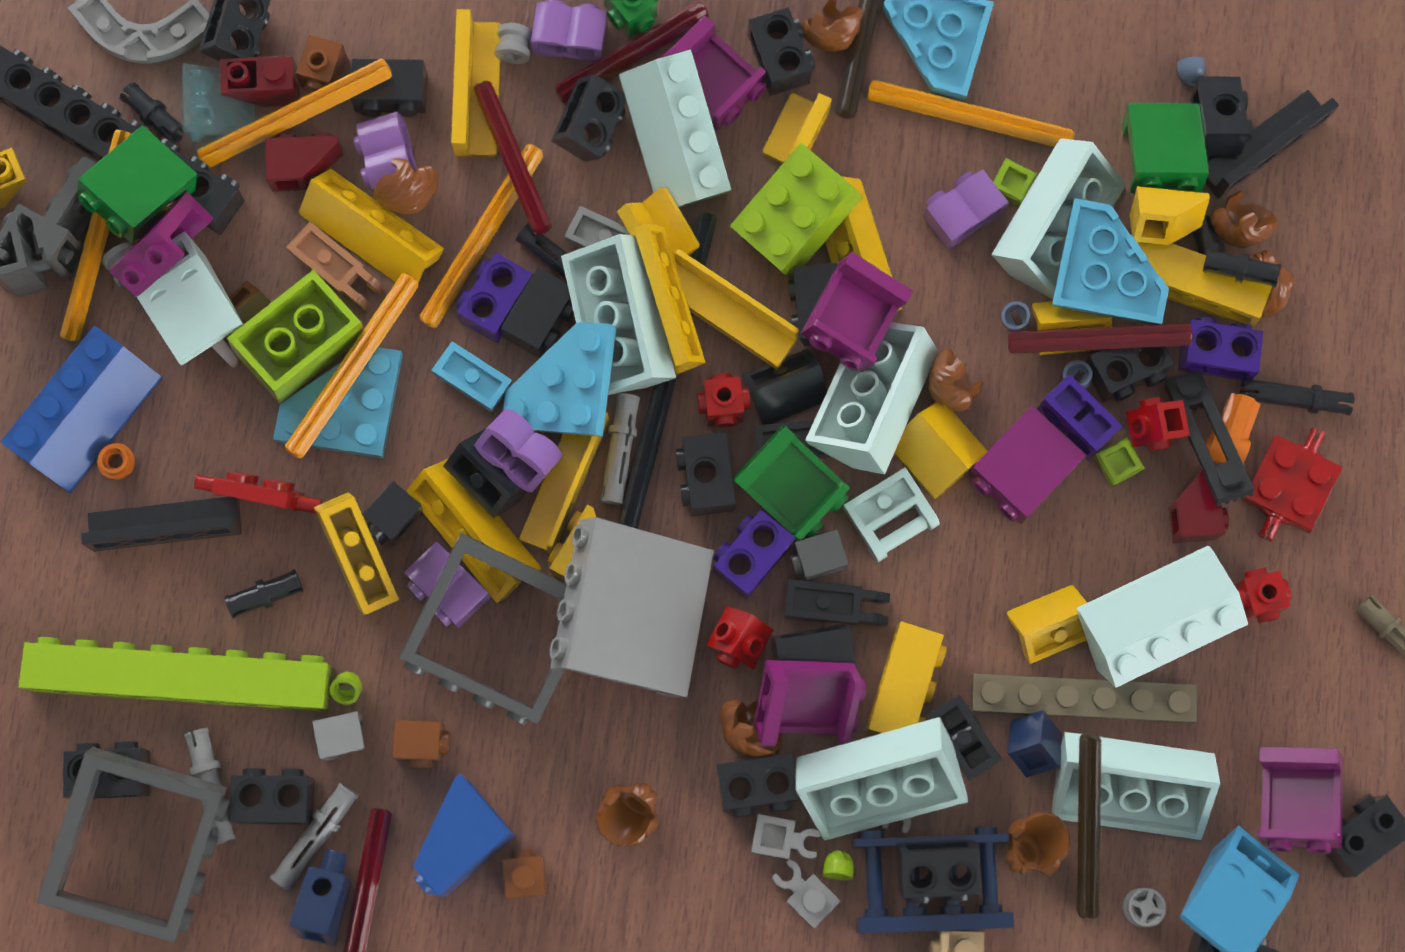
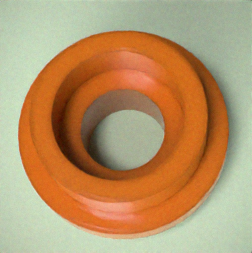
(106, 456)

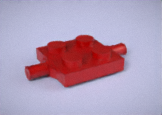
(1292, 484)
(246, 487)

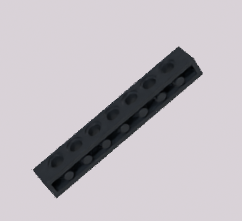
(221, 199)

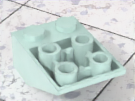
(190, 304)

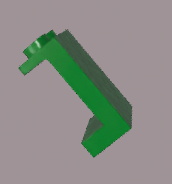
(1166, 146)
(134, 183)
(792, 484)

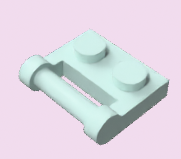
(886, 503)

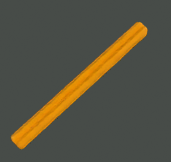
(295, 113)
(967, 113)
(476, 244)
(87, 268)
(351, 366)

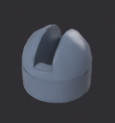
(1190, 68)
(1023, 312)
(1074, 367)

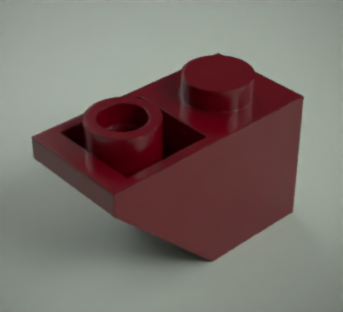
(260, 80)
(297, 160)
(1195, 513)

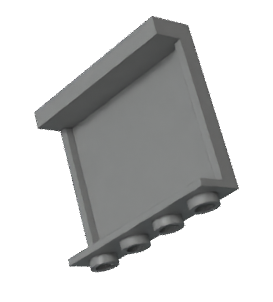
(631, 607)

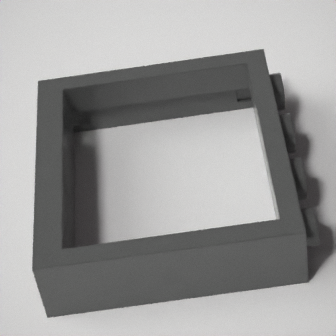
(455, 680)
(100, 760)

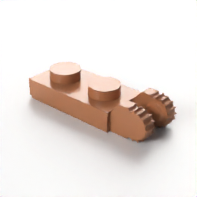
(332, 264)

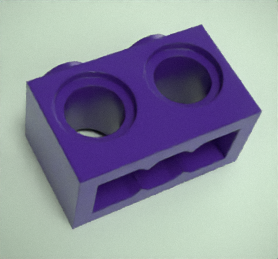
(486, 293)
(1221, 359)
(1079, 416)
(760, 559)

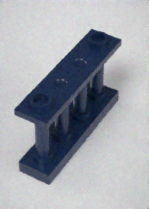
(914, 915)

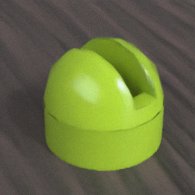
(347, 693)
(838, 866)

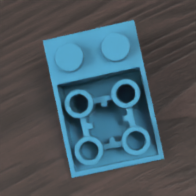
(1239, 893)

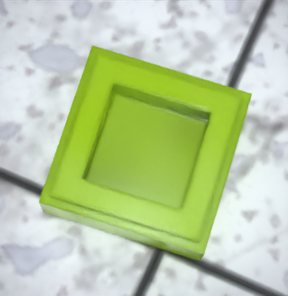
(1014, 181)
(1119, 462)

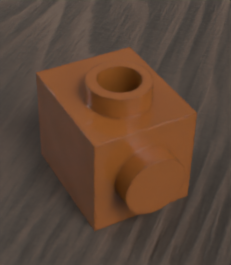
(320, 63)
(420, 742)
(524, 875)

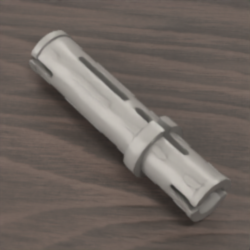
(618, 457)
(206, 768)
(286, 873)

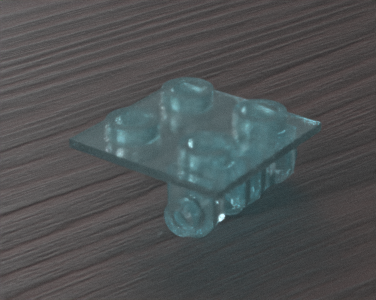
(205, 107)

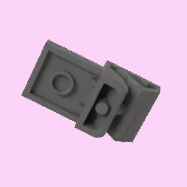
(43, 243)

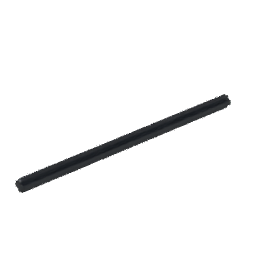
(659, 406)

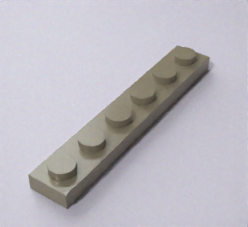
(1083, 698)

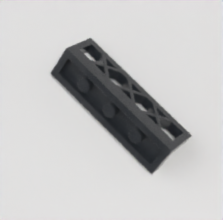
(1268, 142)
(162, 524)

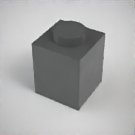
(818, 556)

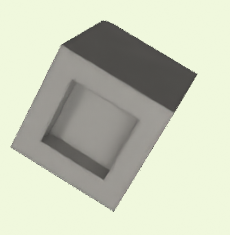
(339, 735)

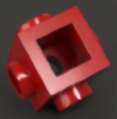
(722, 413)
(1157, 423)
(1276, 592)
(739, 638)

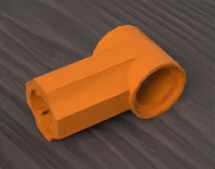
(1239, 419)

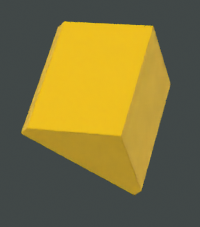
(938, 449)

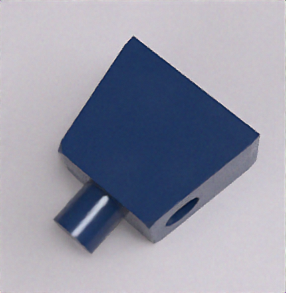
(318, 916)

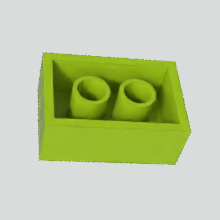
(796, 210)
(296, 336)

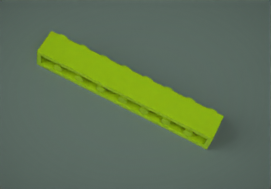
(176, 676)

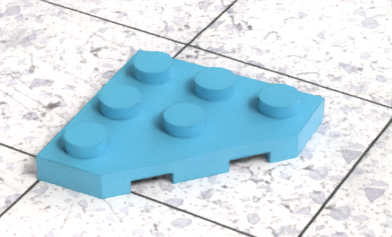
(942, 39)
(1107, 269)
(568, 383)
(362, 417)

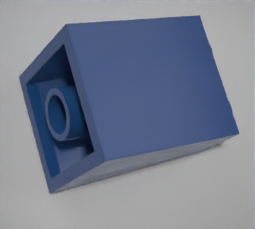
(460, 839)

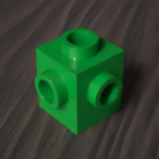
(632, 14)

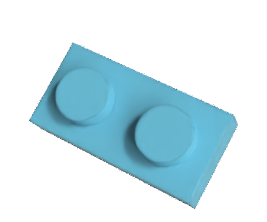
(472, 377)

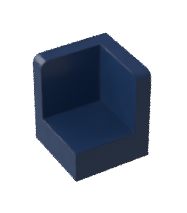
(1035, 744)

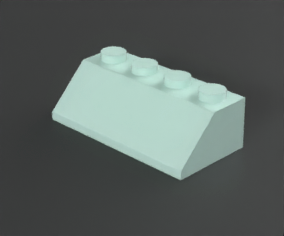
(675, 129)
(1037, 234)
(613, 288)
(870, 408)
(1161, 617)
(880, 779)
(1142, 787)

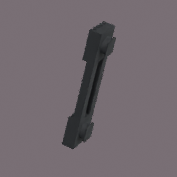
(1226, 480)

